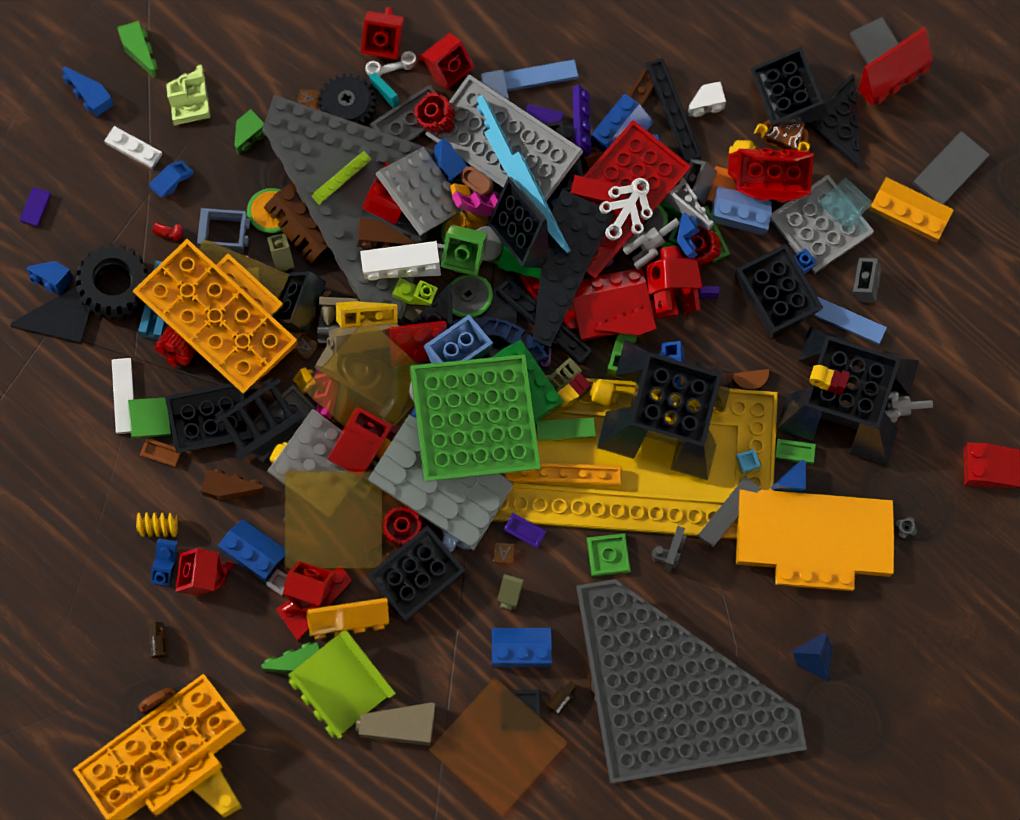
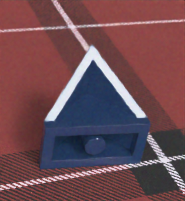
(815, 656)

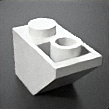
(708, 99)

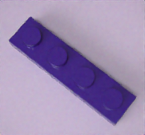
(581, 119)

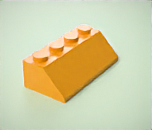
(911, 210)
(348, 617)

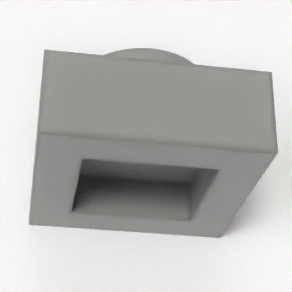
(277, 582)

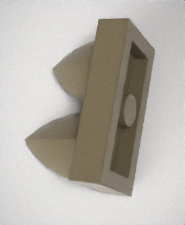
(328, 307)

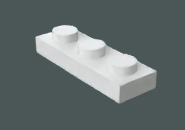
(133, 147)

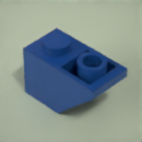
(448, 160)
(51, 276)

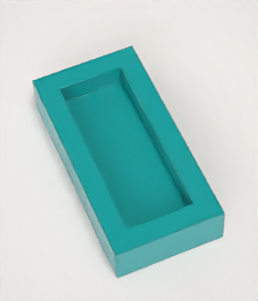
(384, 90)

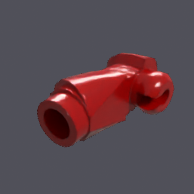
(167, 232)

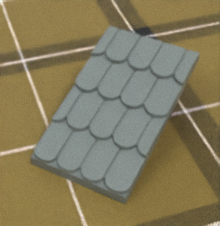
(455, 505)

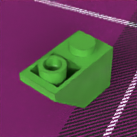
(248, 130)

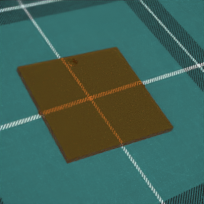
(493, 759)

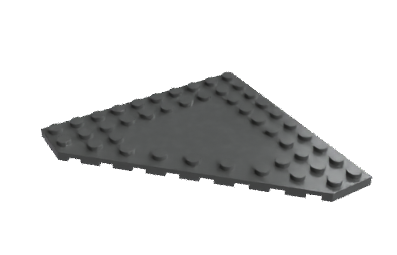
(316, 149)
(672, 697)

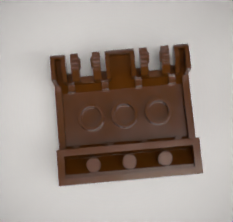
(297, 222)

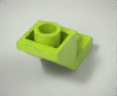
(414, 294)

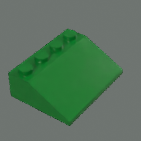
(543, 394)

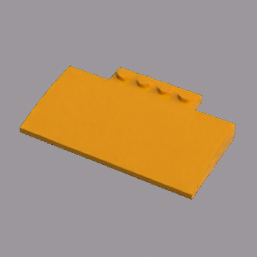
(219, 313)
(815, 537)
(161, 753)

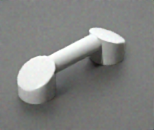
(407, 62)

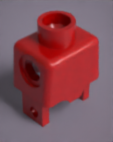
(673, 277)

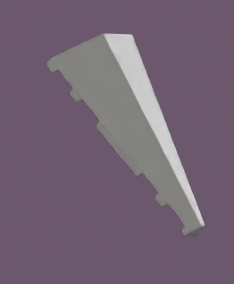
(685, 201)

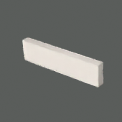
(123, 392)

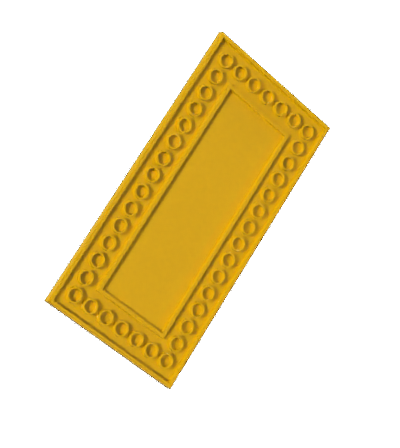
(650, 493)

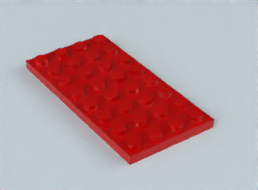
(632, 157)

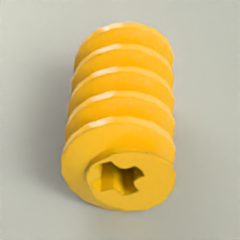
(157, 525)

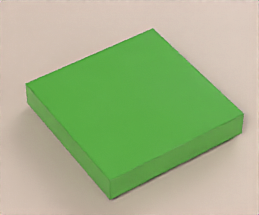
(148, 418)
(608, 555)

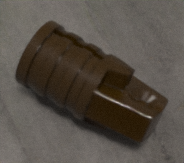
(158, 641)
(561, 699)

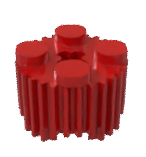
(435, 113)
(710, 246)
(174, 348)
(401, 517)

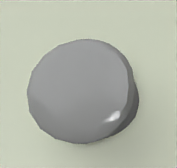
(493, 245)

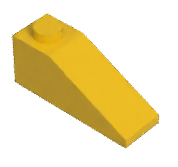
(355, 312)

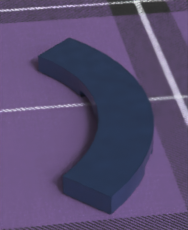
(510, 333)

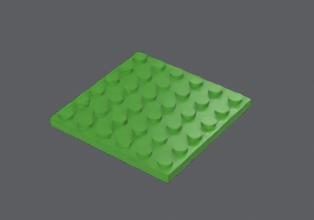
(474, 417)

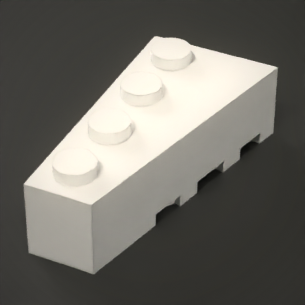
(401, 261)

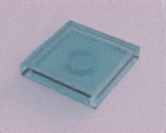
(845, 203)

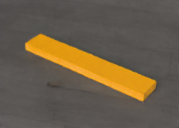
(570, 474)

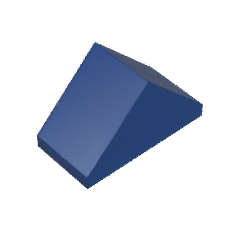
(793, 480)

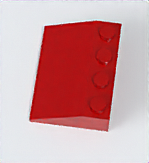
(896, 68)
(608, 297)

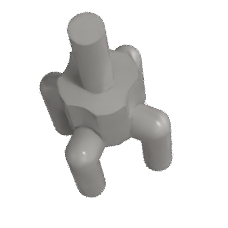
(649, 243)
(902, 406)

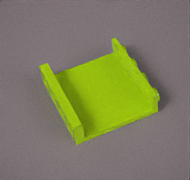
(340, 684)

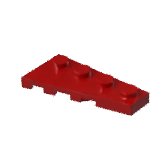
(297, 620)

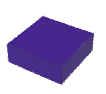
(709, 292)

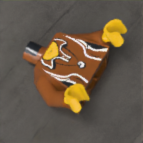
(784, 137)

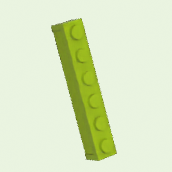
(341, 177)

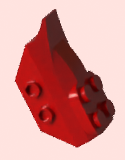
(772, 174)

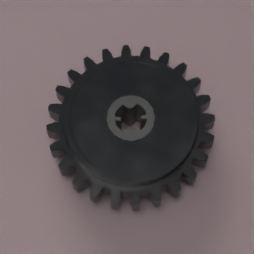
(349, 89)

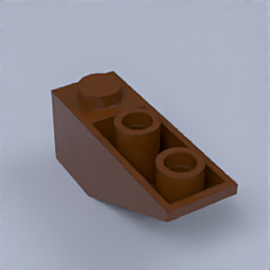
(379, 235)
(225, 487)

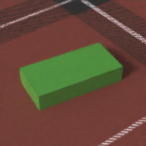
(795, 451)

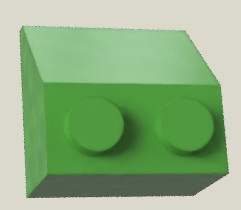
(464, 249)

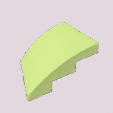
(189, 97)

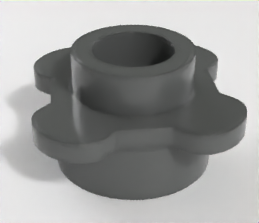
(911, 527)

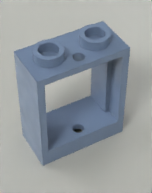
(224, 215)

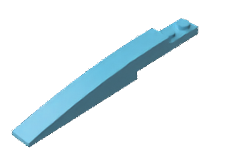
(517, 168)

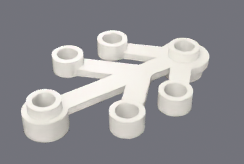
(628, 206)

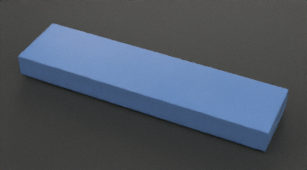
(540, 75)
(850, 322)

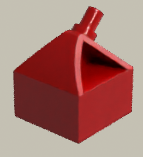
(382, 34)
(447, 61)
(201, 572)
(306, 586)

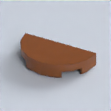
(751, 380)
(156, 699)

